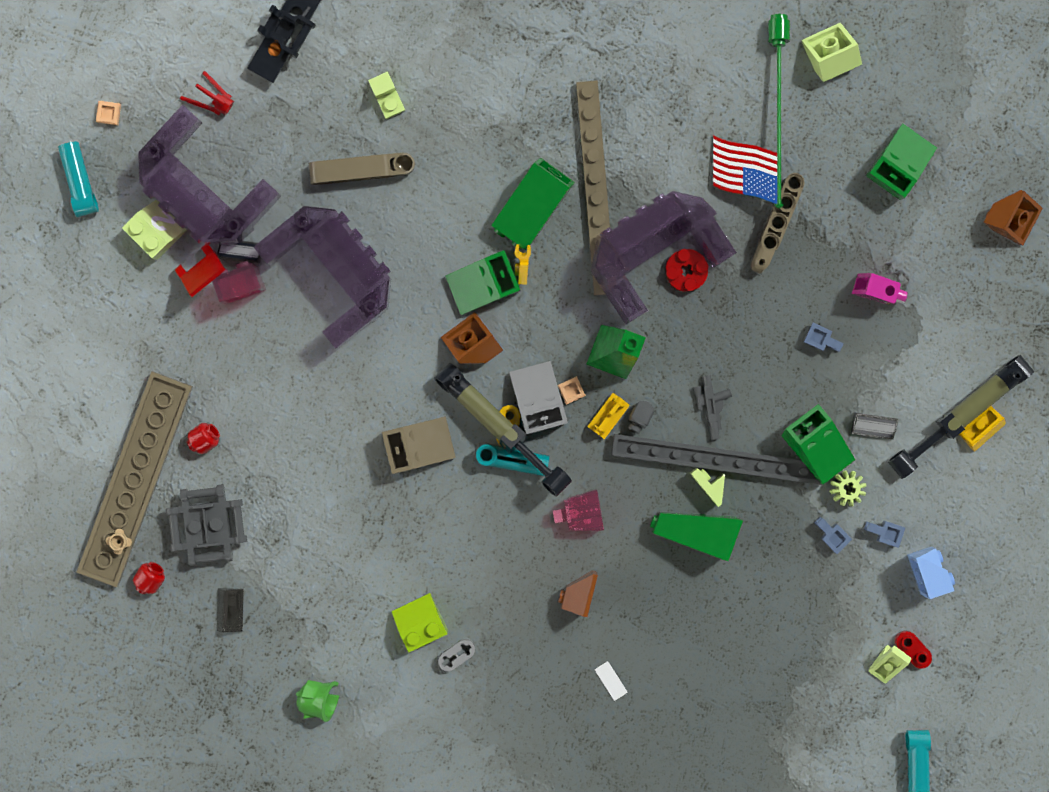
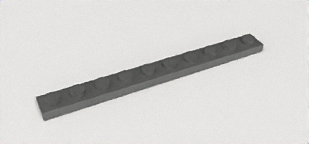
(712, 458)

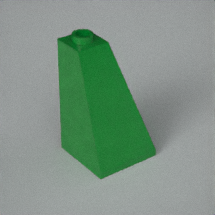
(615, 351)
(705, 533)

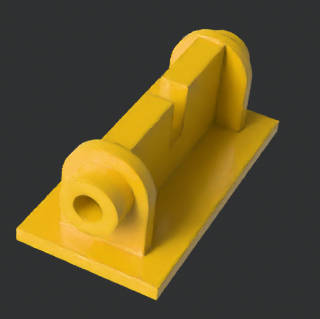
(608, 415)

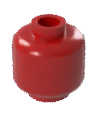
(203, 438)
(149, 578)

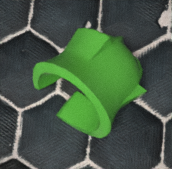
(315, 701)

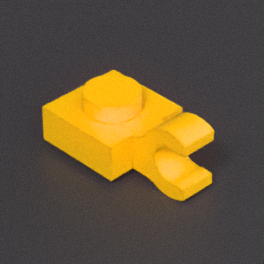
(521, 268)

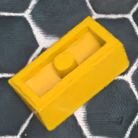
(982, 428)

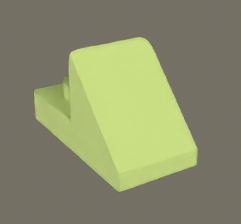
(386, 95)
(713, 489)
(889, 663)

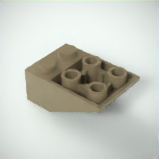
(418, 445)

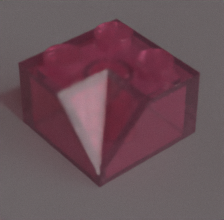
(238, 283)

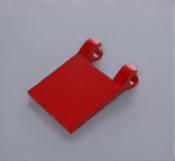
(202, 273)

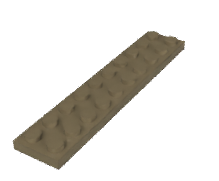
(135, 476)

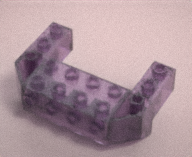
(188, 196)
(648, 234)
(345, 259)

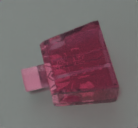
(581, 512)

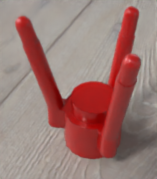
(221, 103)

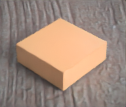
(108, 113)
(571, 390)

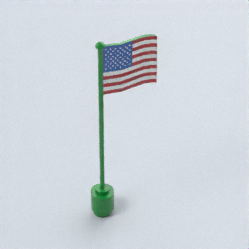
(747, 167)

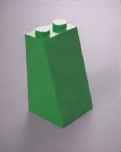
(532, 204)

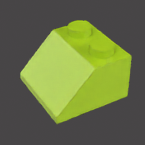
(419, 622)

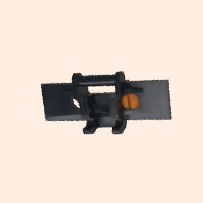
(277, 31)

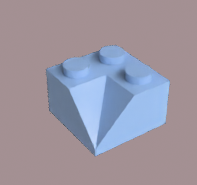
(929, 574)

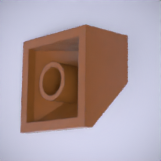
(1014, 216)
(472, 341)
(579, 594)

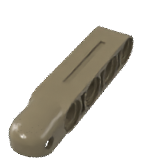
(360, 168)
(762, 253)

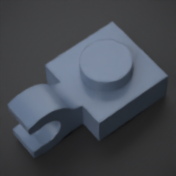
(820, 338)
(887, 533)
(834, 536)

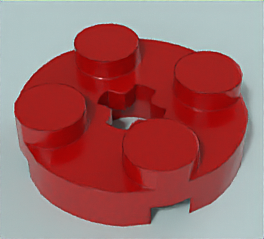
(698, 267)

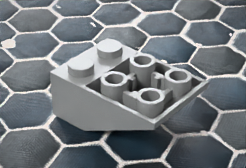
(538, 397)

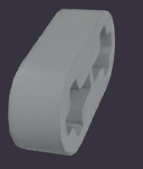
(459, 658)

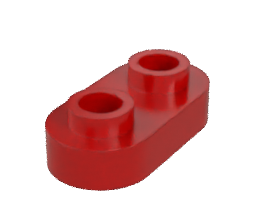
(914, 649)

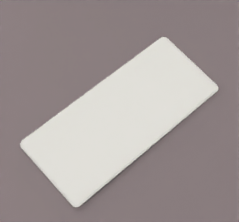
(611, 681)

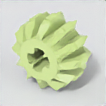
(841, 492)

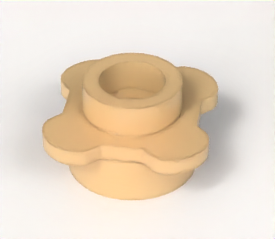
(112, 541)

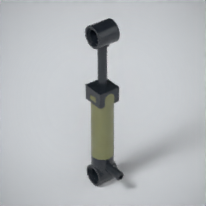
(955, 421)
(509, 435)

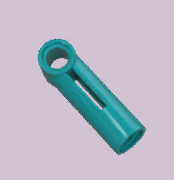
(82, 197)
(510, 465)
(918, 747)

